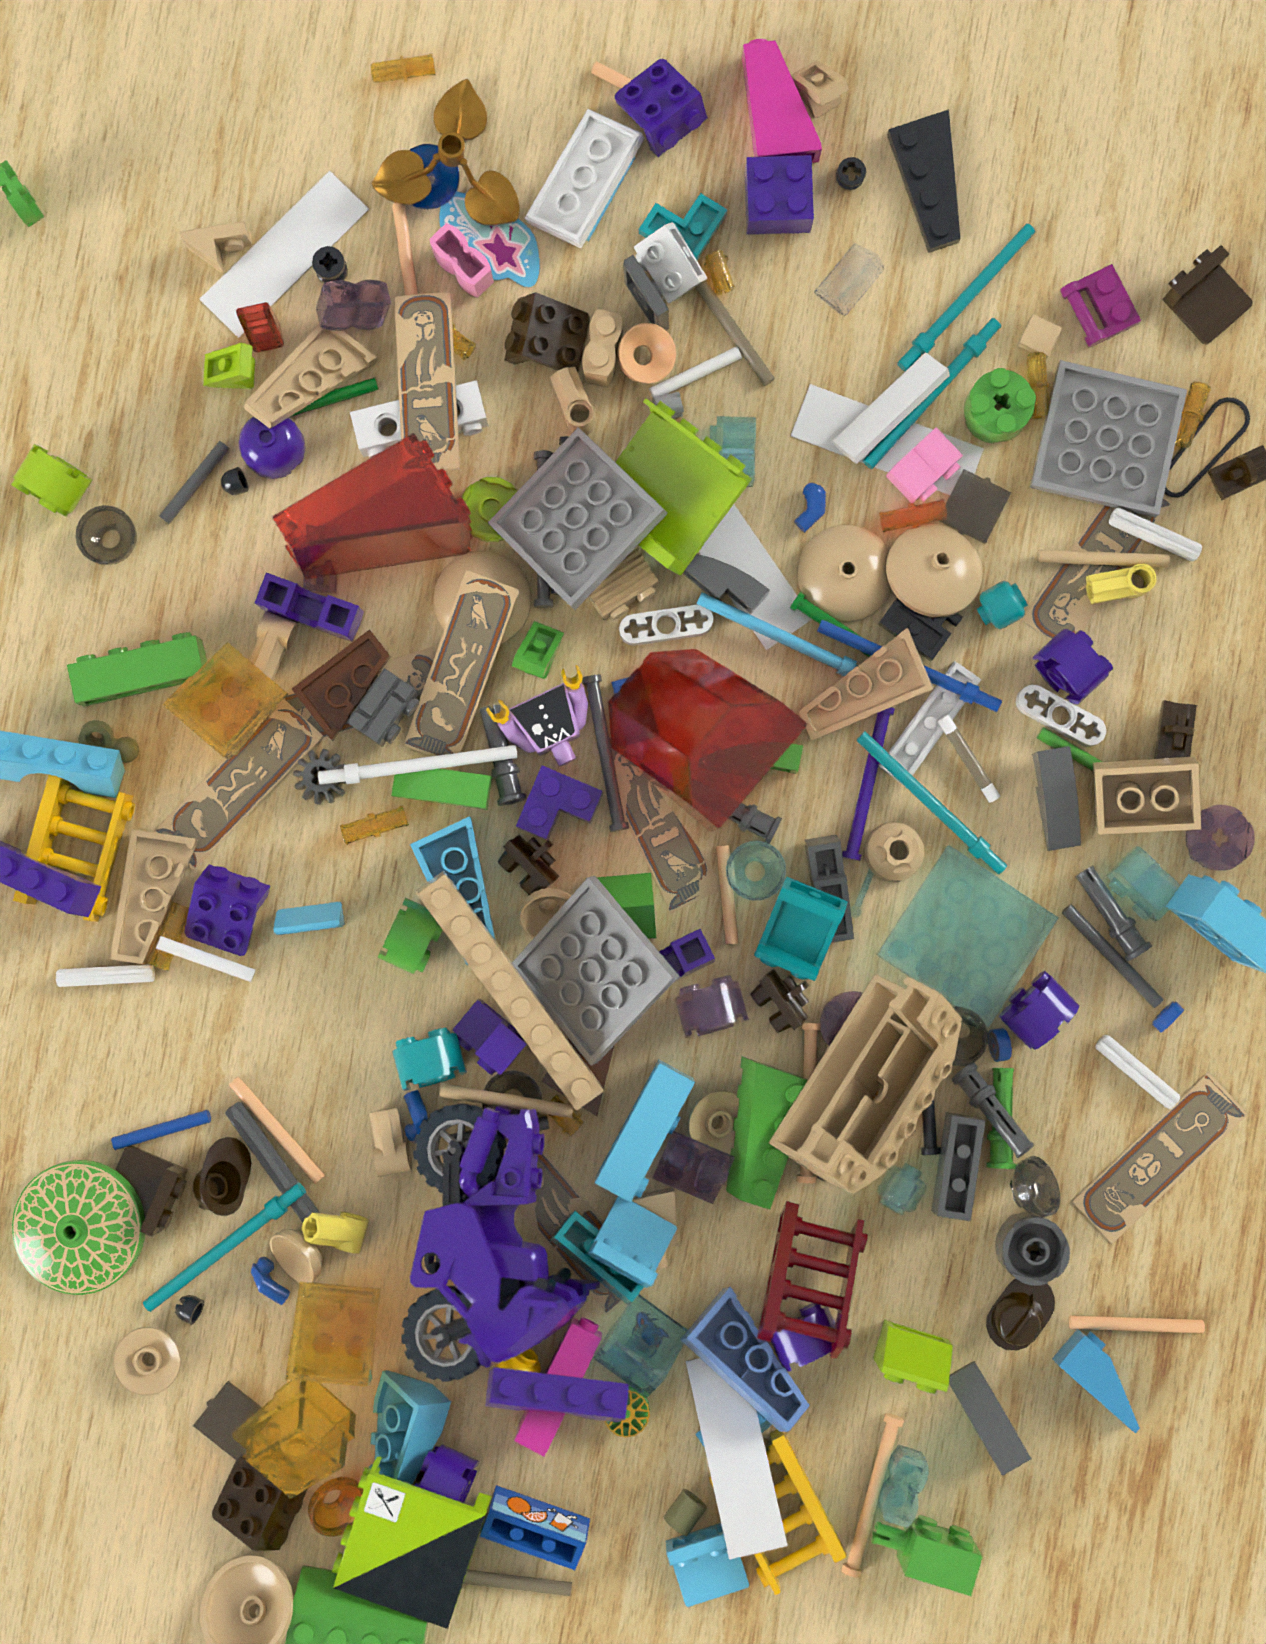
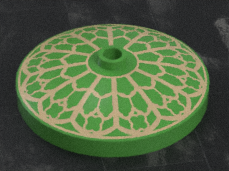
(101, 1211)

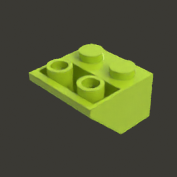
(914, 1357)

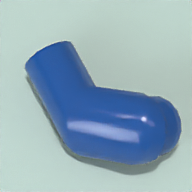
(816, 506)
(417, 1111)
(264, 1282)

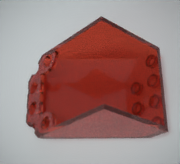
(699, 731)

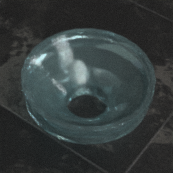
(771, 861)

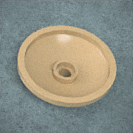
(493, 567)
(924, 582)
(829, 588)
(232, 1602)

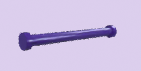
(866, 789)

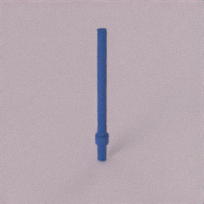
(968, 692)

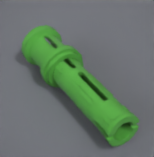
(1000, 1153)

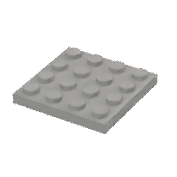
(1108, 438)
(577, 518)
(594, 970)

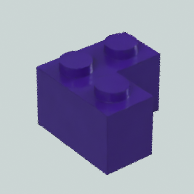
(551, 795)
(491, 1036)

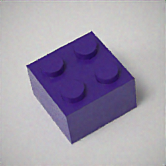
(779, 194)

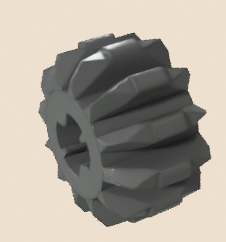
(309, 779)

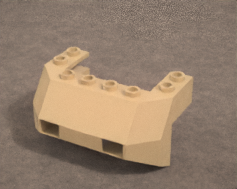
(888, 1044)

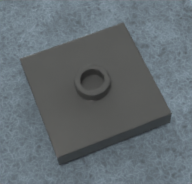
(645, 293)

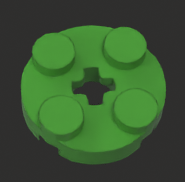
(19, 195)

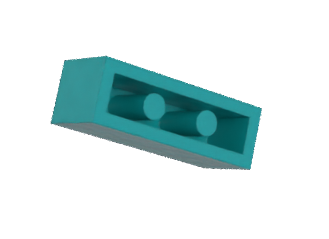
(575, 1240)

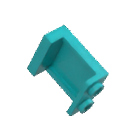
(800, 929)

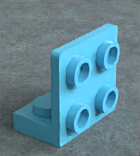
(632, 1241)
(704, 1565)

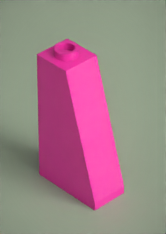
(774, 105)
(570, 1359)

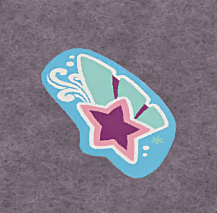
(507, 247)

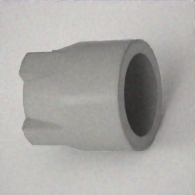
(673, 401)

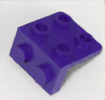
(662, 105)
(224, 909)

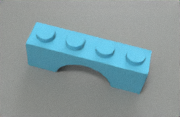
(87, 766)

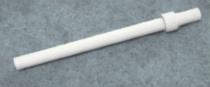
(353, 773)

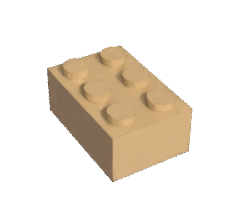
(1147, 795)

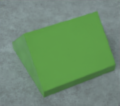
(635, 896)

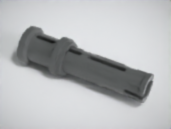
(504, 770)
(755, 821)
(1121, 927)
(983, 1097)

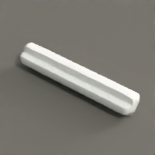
(1155, 534)
(105, 975)
(1137, 1071)

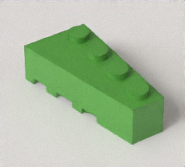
(763, 1103)

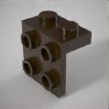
(1207, 296)
(546, 333)
(156, 1184)
(255, 1508)

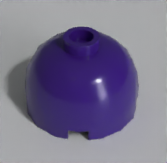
(272, 451)

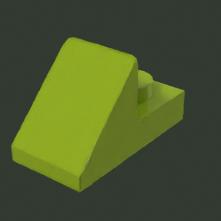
(230, 367)

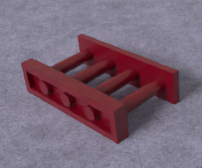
(780, 1288)

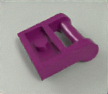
(1109, 302)

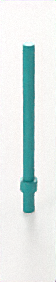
(925, 341)
(972, 348)
(976, 845)
(273, 1210)

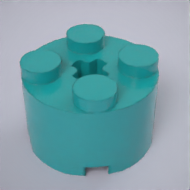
(429, 1059)

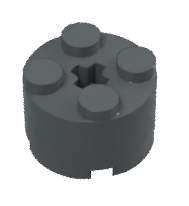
(1037, 1266)

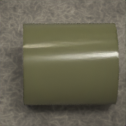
(685, 1512)

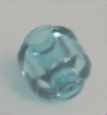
(901, 1189)

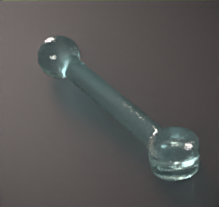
(855, 909)

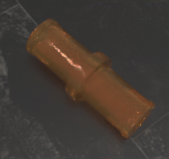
(913, 515)

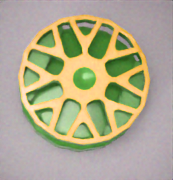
(636, 1416)

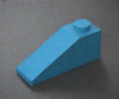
(1095, 1372)

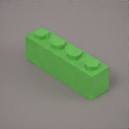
(137, 670)

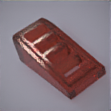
(261, 327)

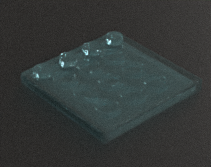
(967, 935)

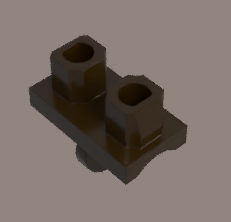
(1239, 473)
(1175, 730)
(533, 859)
(786, 996)

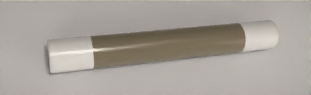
(968, 758)

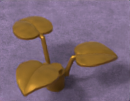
(457, 117)

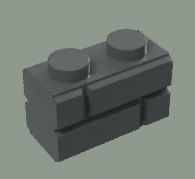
(384, 708)

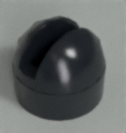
(234, 482)
(190, 1310)

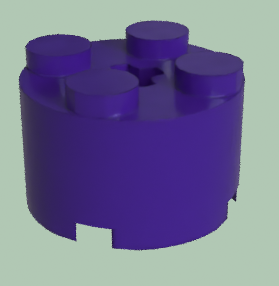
(1072, 665)
(1039, 1011)
(800, 1348)
(448, 1473)

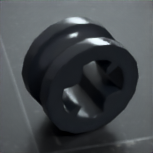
(843, 179)

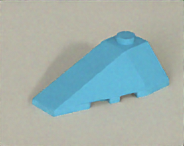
(407, 1424)

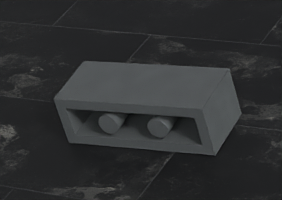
(958, 1166)

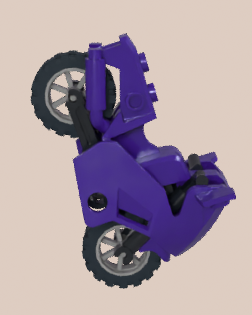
(499, 1278)

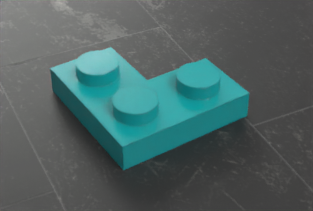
(695, 228)

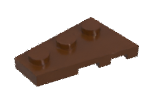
(342, 682)

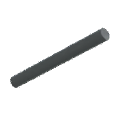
(1112, 956)

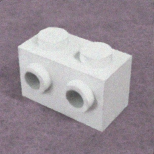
(669, 262)

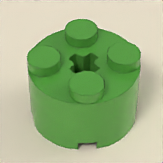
(1003, 388)
(410, 938)

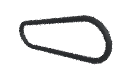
(1220, 454)

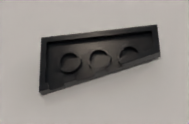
(927, 169)

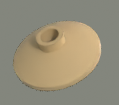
(714, 1104)
(132, 1367)

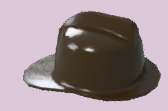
(223, 1177)
(1020, 1315)

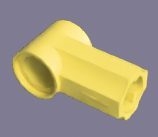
(1118, 584)
(341, 1232)

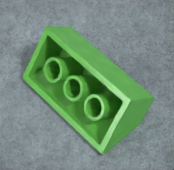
(337, 1617)

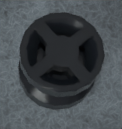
(331, 271)

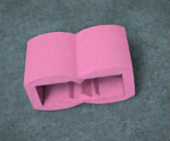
(465, 262)
(925, 466)

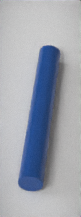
(161, 1129)

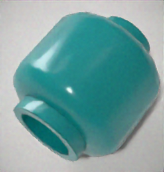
(1002, 605)

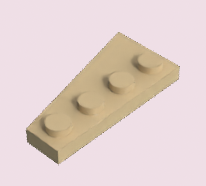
(309, 372)
(148, 887)

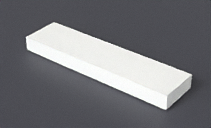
(891, 408)
(924, 728)

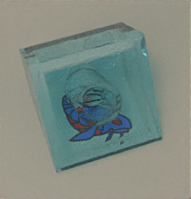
(641, 1346)

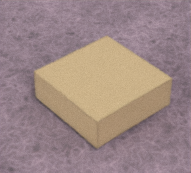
(1039, 335)

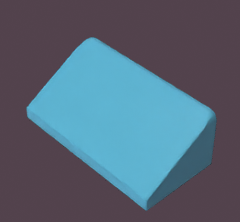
(308, 918)

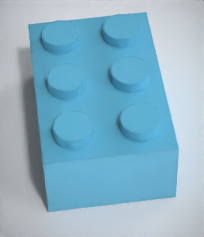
(1223, 919)

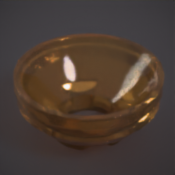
(333, 1517)

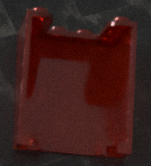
(378, 516)

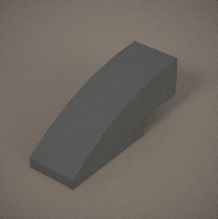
(721, 579)
(1057, 797)
(828, 875)
(988, 1418)

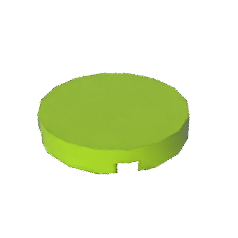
(484, 501)

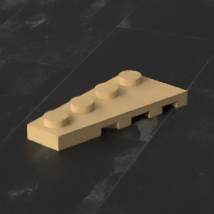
(878, 683)

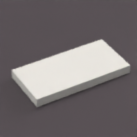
(584, 178)

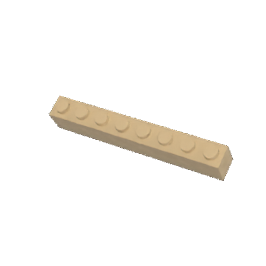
(509, 990)

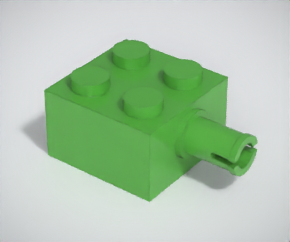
(933, 1553)

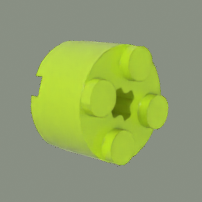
(51, 481)

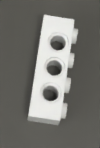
(371, 420)

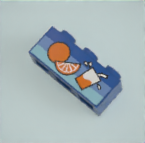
(535, 1527)

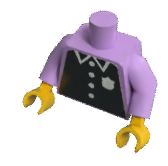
(547, 719)

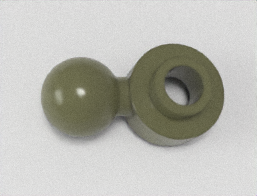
(127, 746)

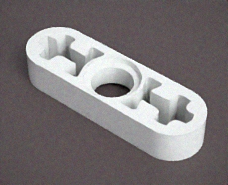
(640, 619)
(1047, 720)

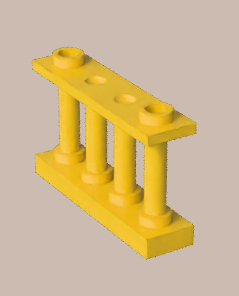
(50, 824)
(810, 1512)

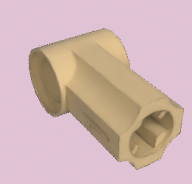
(573, 399)
(274, 637)
(390, 1150)

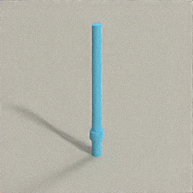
(842, 665)

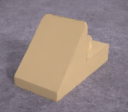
(820, 87)
(210, 241)

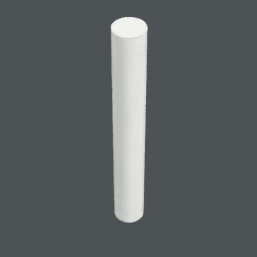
(696, 372)
(205, 958)

